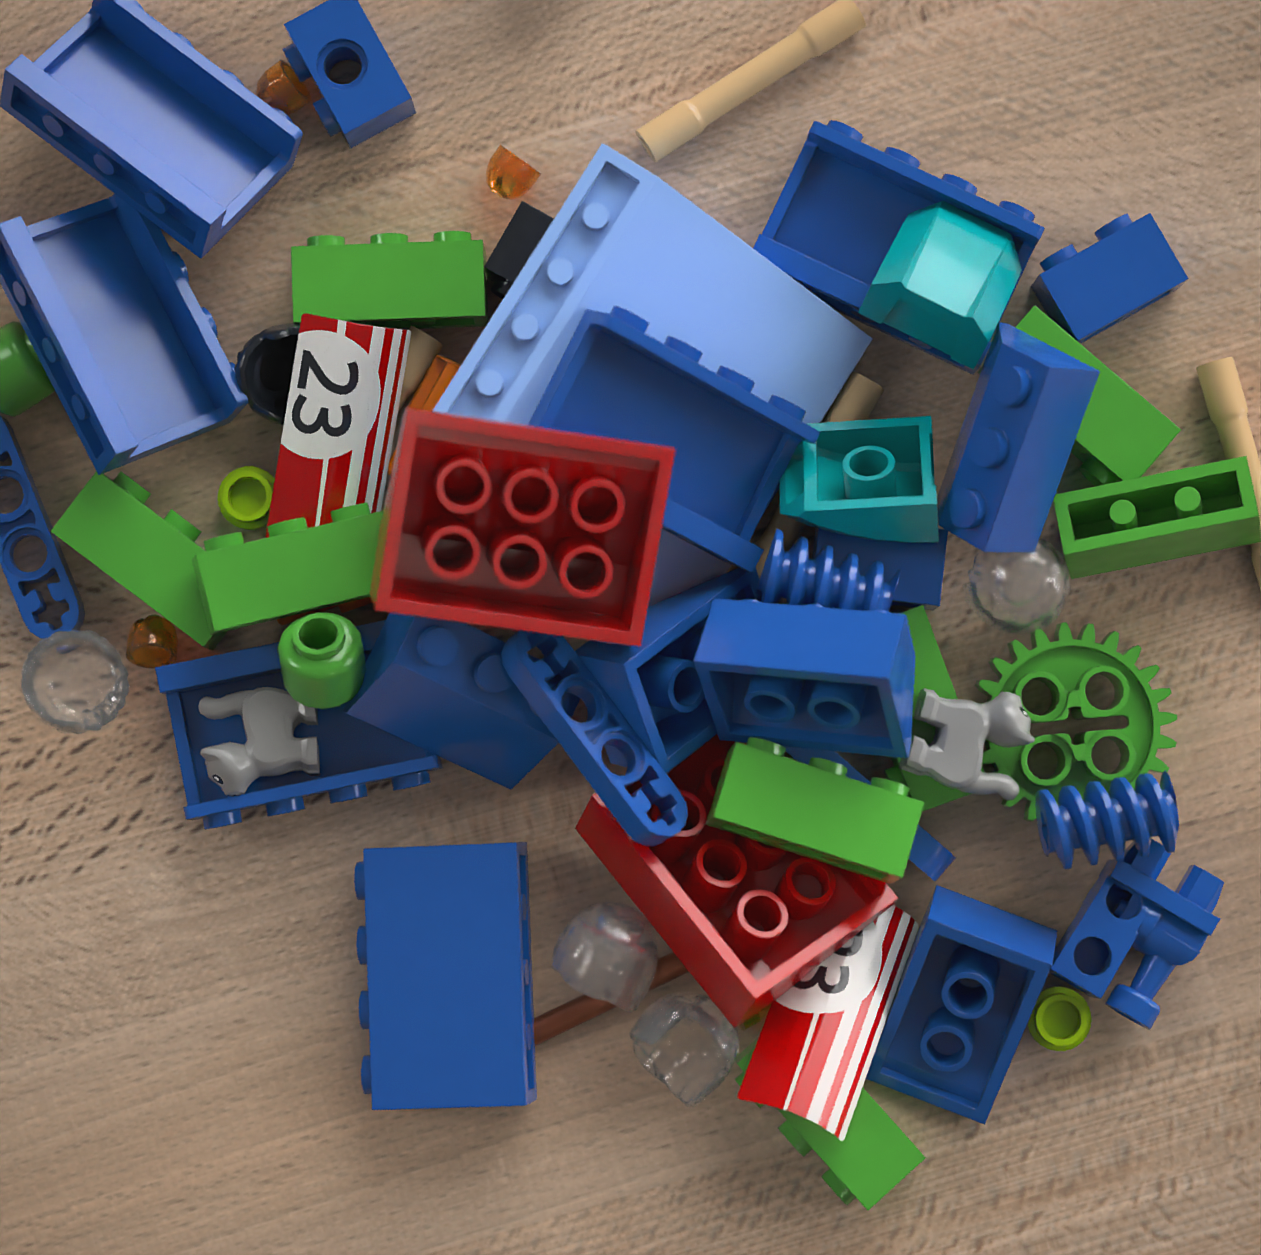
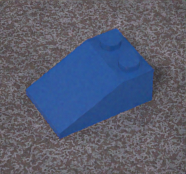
(658, 681)
(962, 1004)

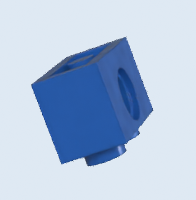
(339, 33)

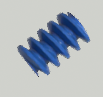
(820, 583)
(1108, 818)

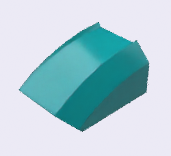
(945, 281)
(865, 480)

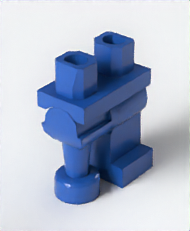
(1137, 912)

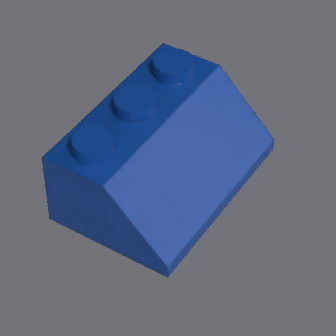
(1014, 443)
(809, 676)
(452, 696)

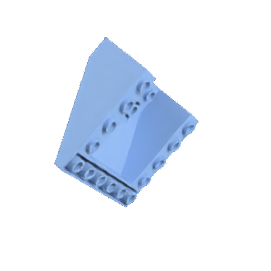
(655, 253)

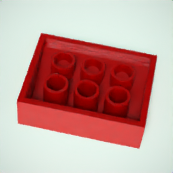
(521, 527)
(730, 906)

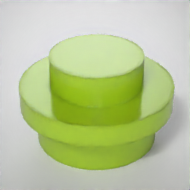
(246, 497)
(1060, 1019)

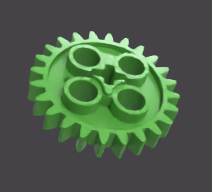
(1065, 670)

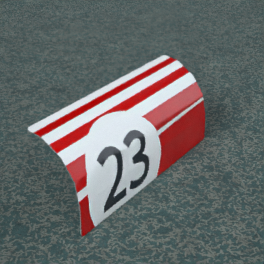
(338, 419)
(829, 1025)

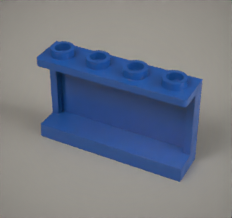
(153, 122)
(848, 208)
(118, 330)
(656, 393)
(349, 748)
(447, 976)

